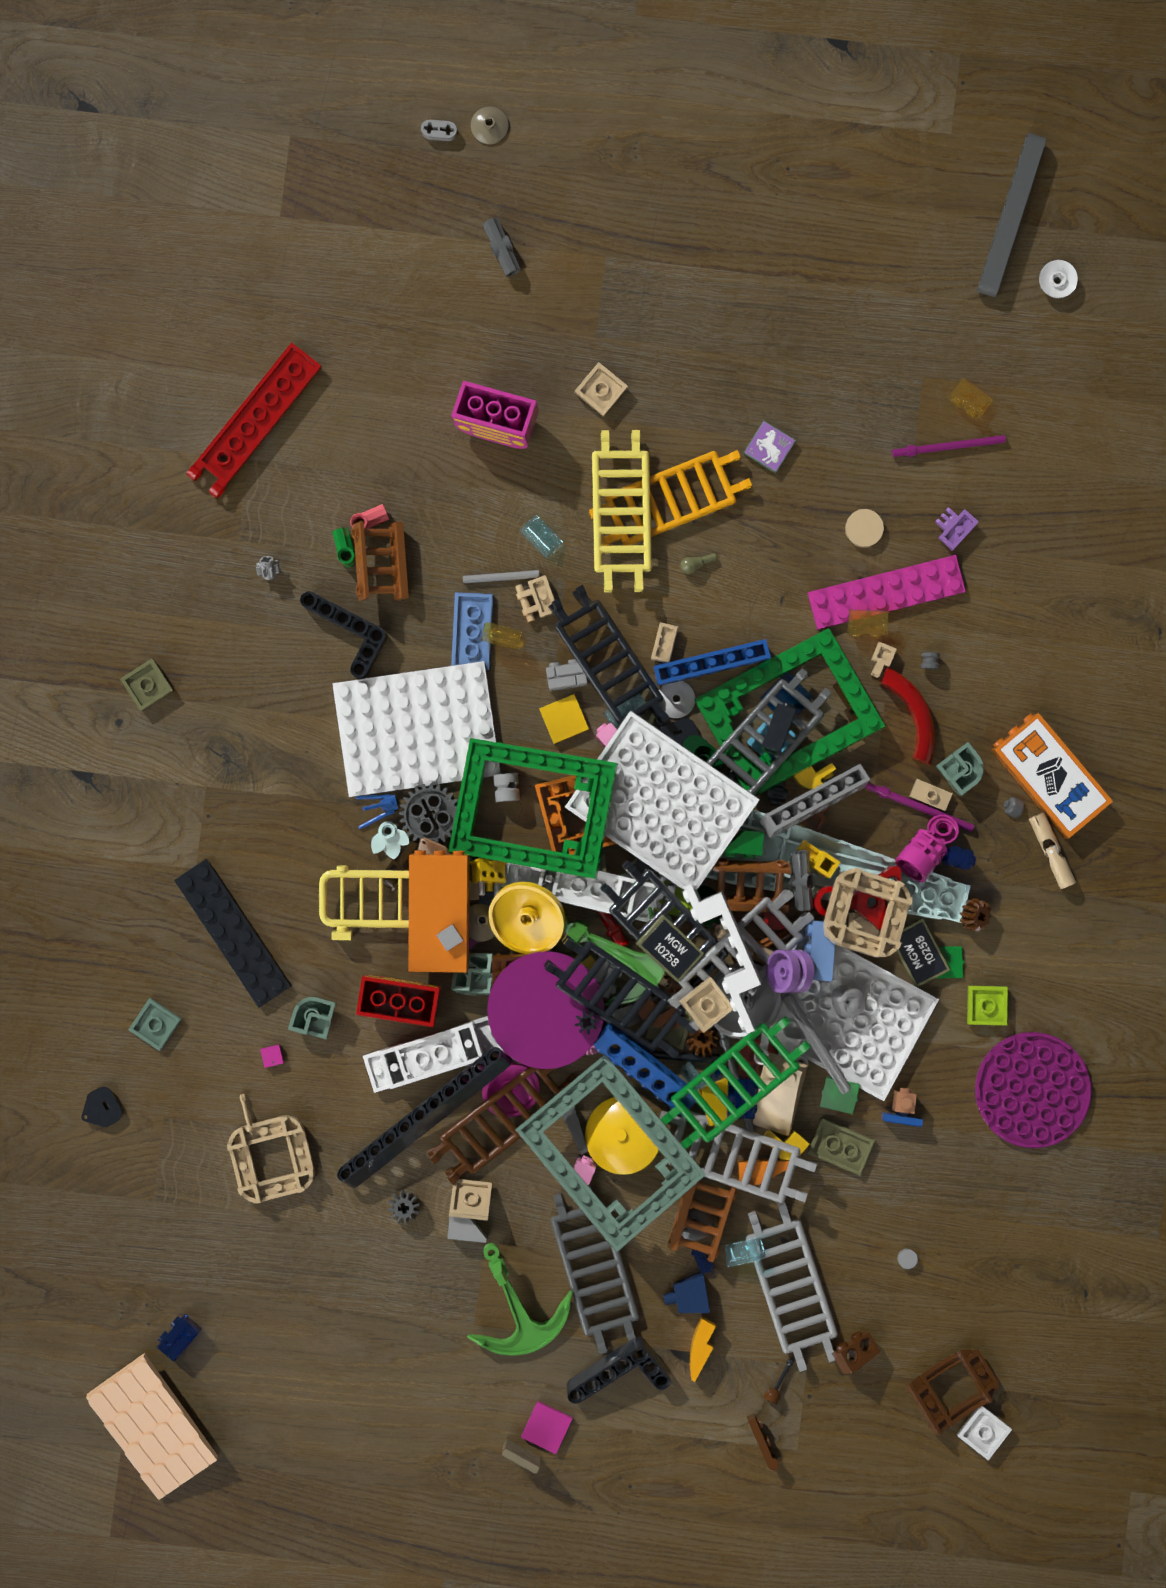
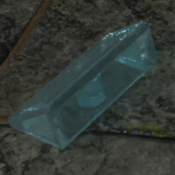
(541, 536)
(689, 1073)
(744, 1252)

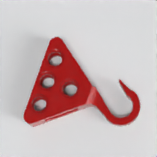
(873, 915)

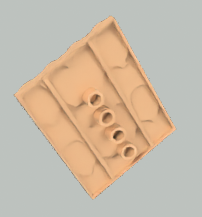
(151, 1426)

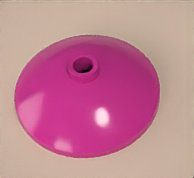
(519, 1091)

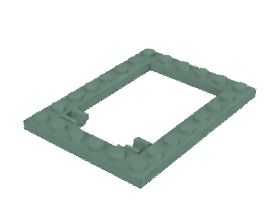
(676, 1183)

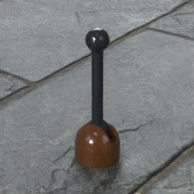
(773, 1394)

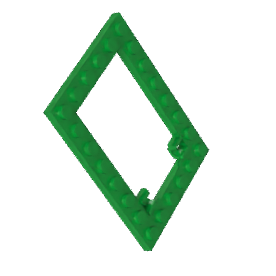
(717, 715)
(587, 852)

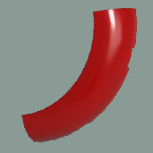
(919, 712)

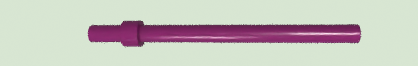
(912, 450)
(885, 792)

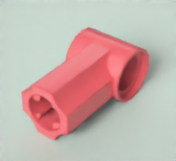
(371, 517)

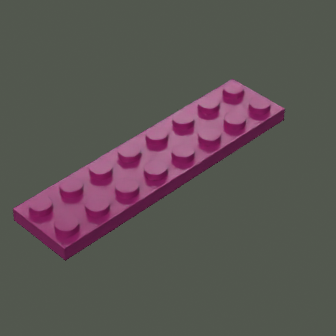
(887, 591)

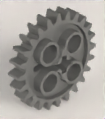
(414, 823)

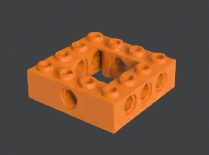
(549, 796)

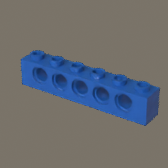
(711, 662)
(657, 1071)

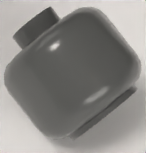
(1014, 807)

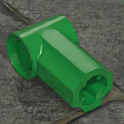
(344, 545)

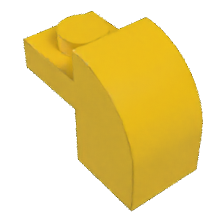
(810, 779)
(820, 860)
(794, 1139)

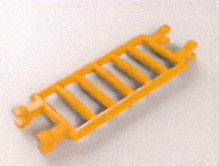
(679, 520)

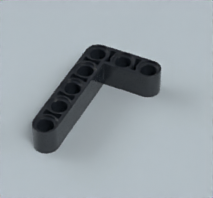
(350, 625)
(617, 1368)

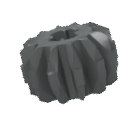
(400, 1211)

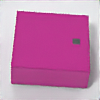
(272, 1055)

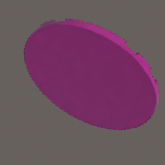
(535, 1018)
(1033, 1090)

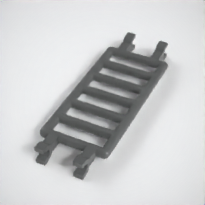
(758, 712)
(572, 1275)

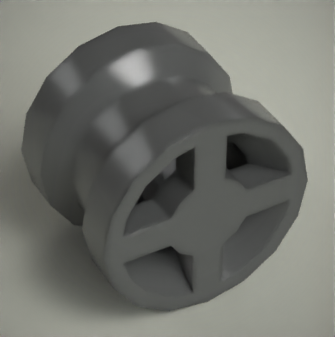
(930, 661)

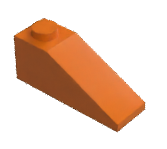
(760, 1168)

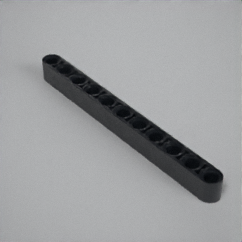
(424, 1117)

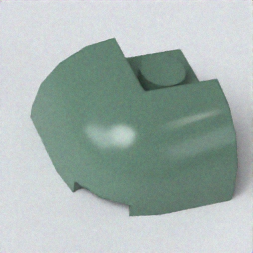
(962, 769)
(477, 979)
(313, 1017)

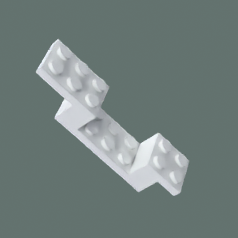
(582, 890)
(739, 980)
(429, 1055)

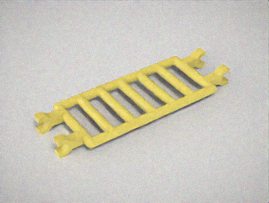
(638, 569)

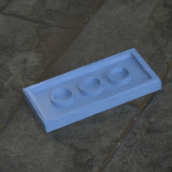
(470, 615)

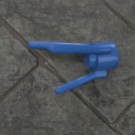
(388, 803)

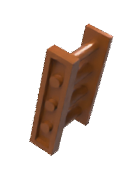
(395, 551)
(739, 901)
(682, 1221)

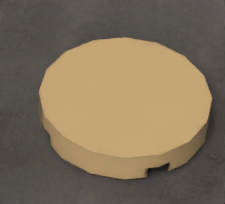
(864, 528)

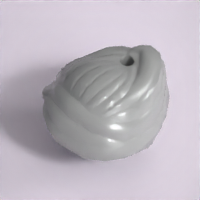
(848, 1001)

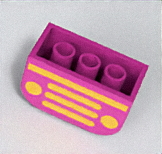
(495, 415)

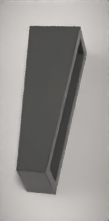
(573, 1124)

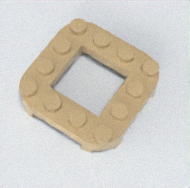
(894, 919)
(244, 1166)

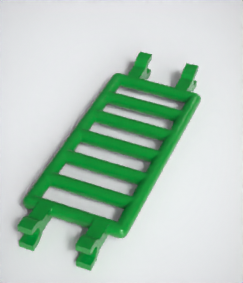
(720, 1064)

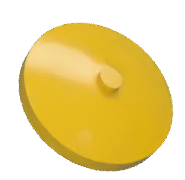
(527, 918)
(617, 1140)

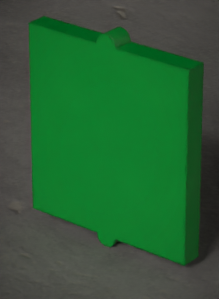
(954, 960)
(835, 1100)

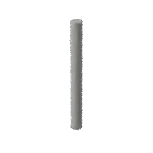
(501, 576)

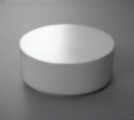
(907, 1258)

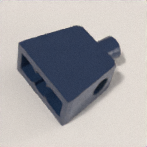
(689, 1295)

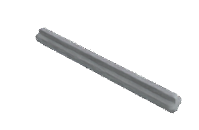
(816, 1043)

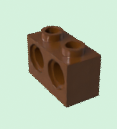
(857, 1356)

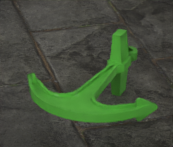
(636, 961)
(528, 1333)

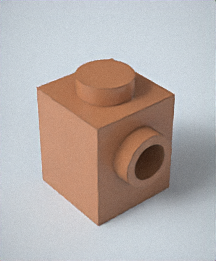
(904, 1101)

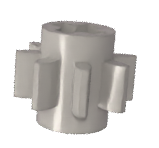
(267, 567)

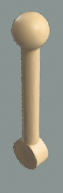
(249, 1128)

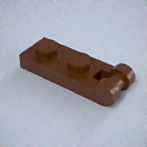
(763, 1442)

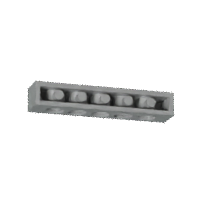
(814, 801)

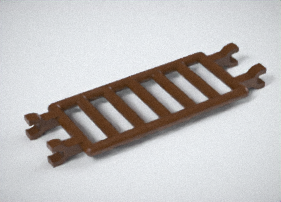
(465, 1165)

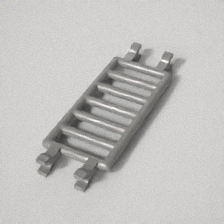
(774, 906)
(758, 1139)
(813, 1279)

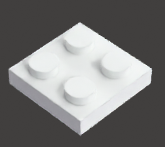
(984, 1432)

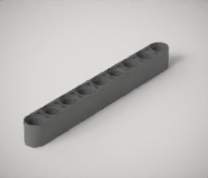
(1011, 214)

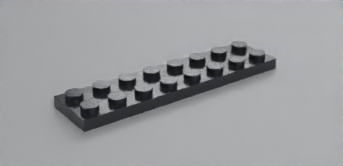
(232, 933)

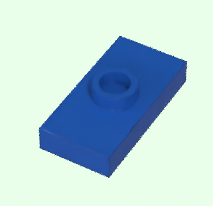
(902, 1118)

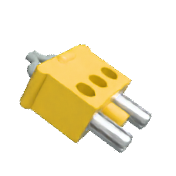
(488, 873)

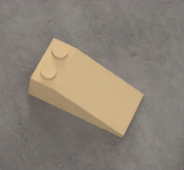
(779, 1107)

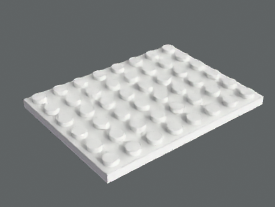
(412, 727)
(668, 803)
(878, 1040)

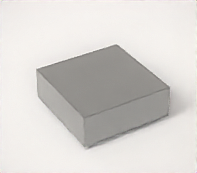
(450, 937)

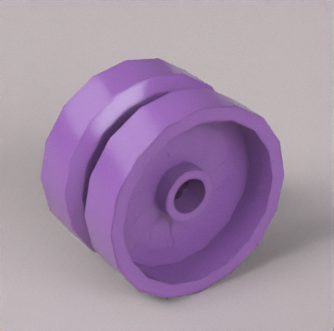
(790, 971)

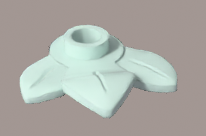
(389, 843)

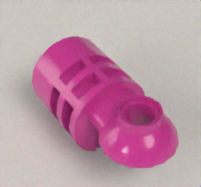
(927, 848)

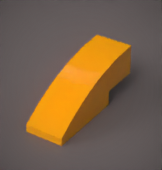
(700, 1346)

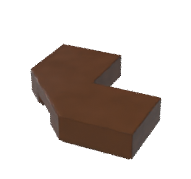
(662, 1019)

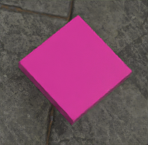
(546, 1427)

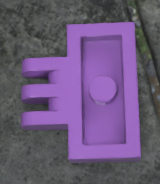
(955, 527)

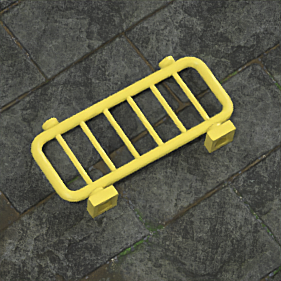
(342, 931)

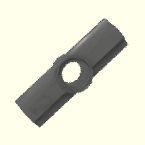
(501, 247)
(802, 880)

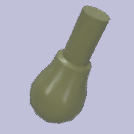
(691, 564)

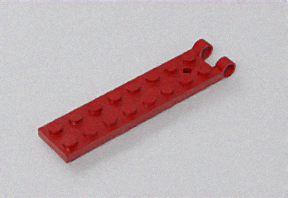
(256, 417)

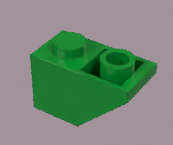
(746, 843)

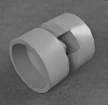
(506, 787)

